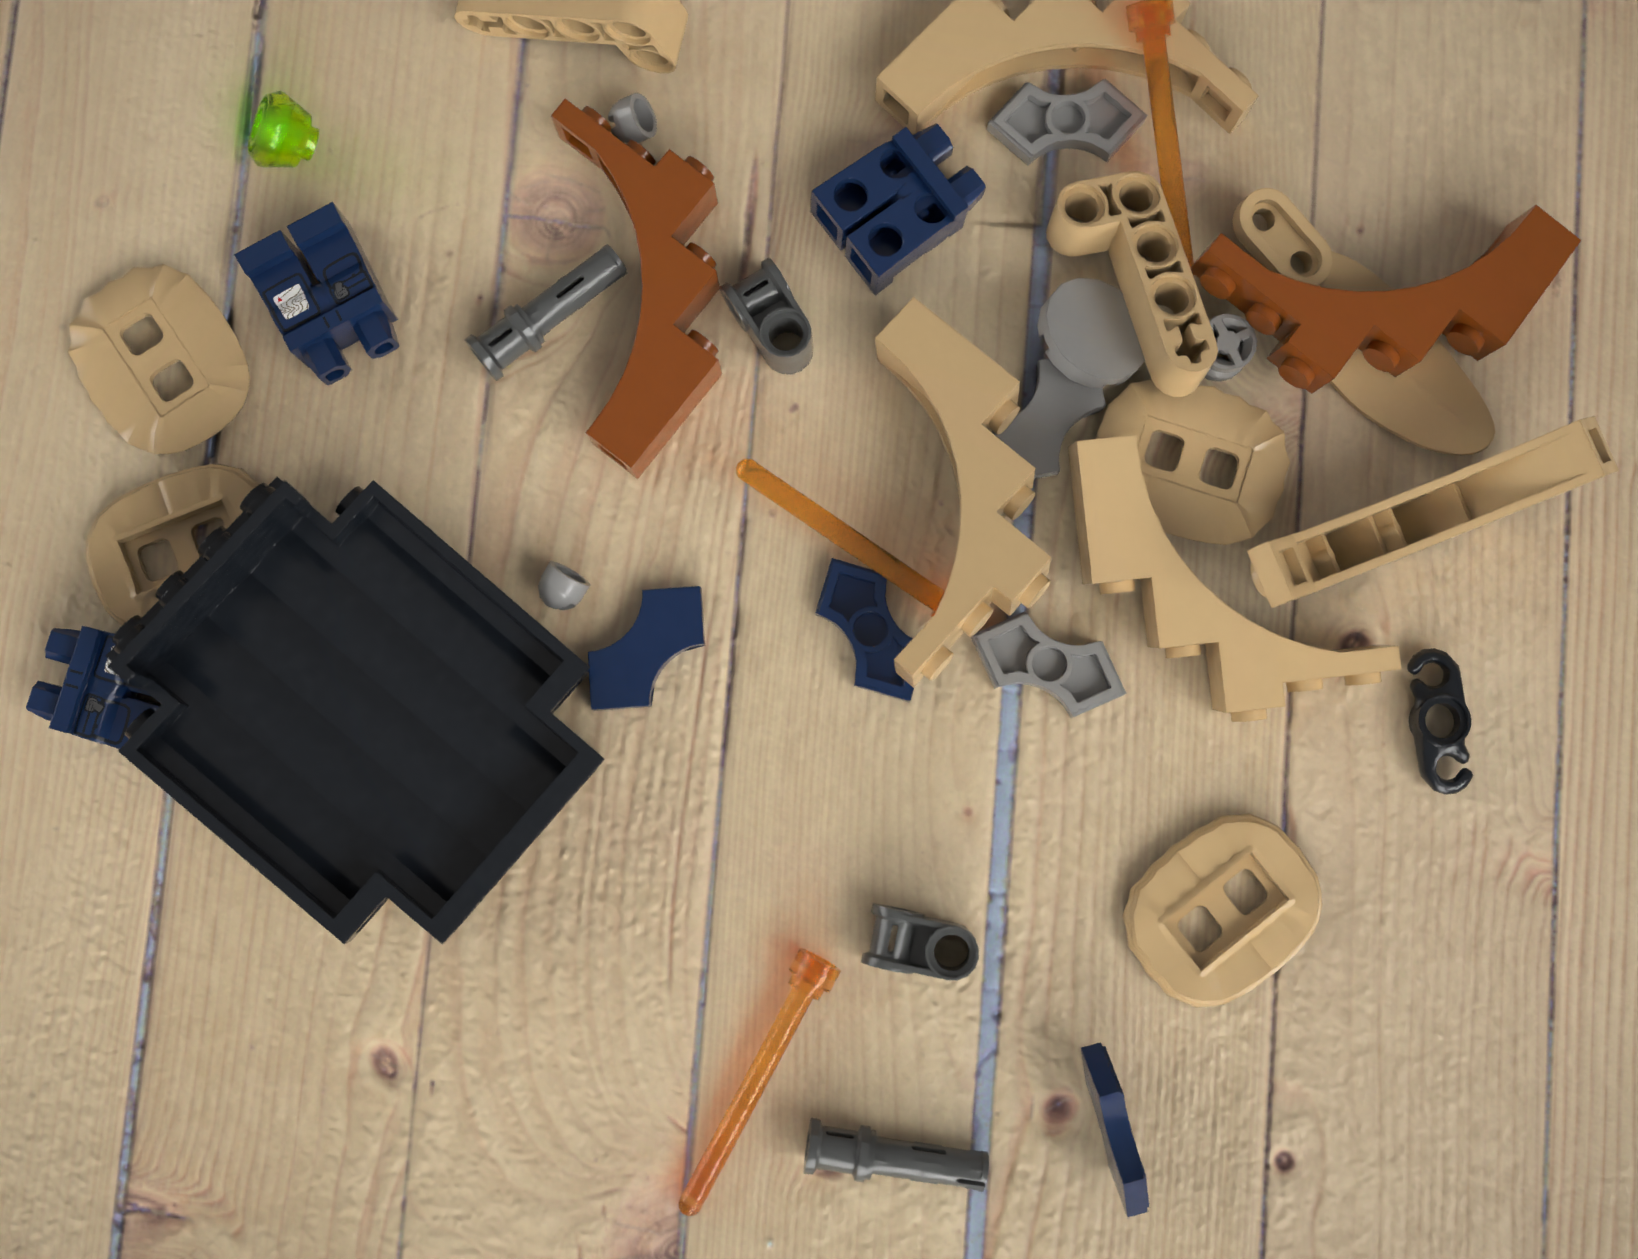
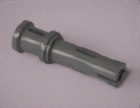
(524, 327)
(868, 1154)

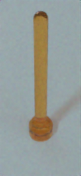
(1152, 26)
(840, 533)
(808, 981)

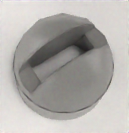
(633, 119)
(561, 587)

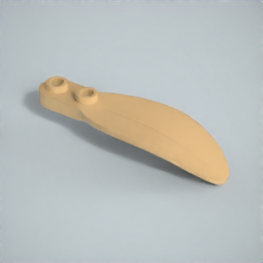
(1425, 405)

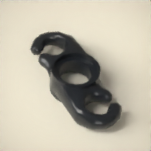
(1432, 748)

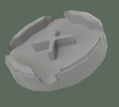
(1090, 333)

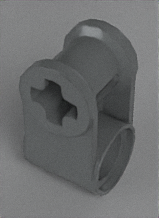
(767, 309)
(916, 944)

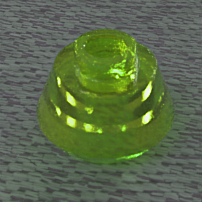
(281, 133)

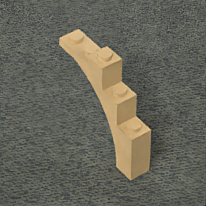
(981, 45)
(966, 401)
(1431, 513)
(1125, 542)

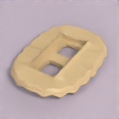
(192, 334)
(1202, 423)
(153, 513)
(1250, 943)

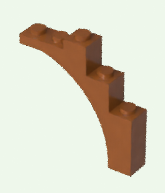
(1395, 327)
(666, 367)

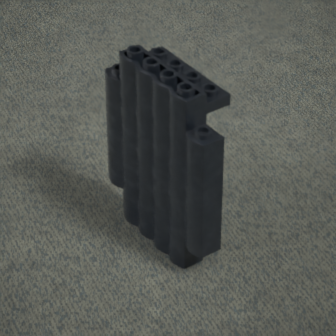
(353, 709)

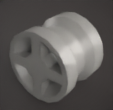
(1237, 341)

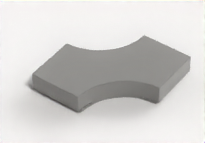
(1087, 121)
(1047, 418)
(1073, 674)

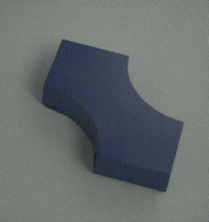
(857, 606)
(665, 627)
(1115, 1129)

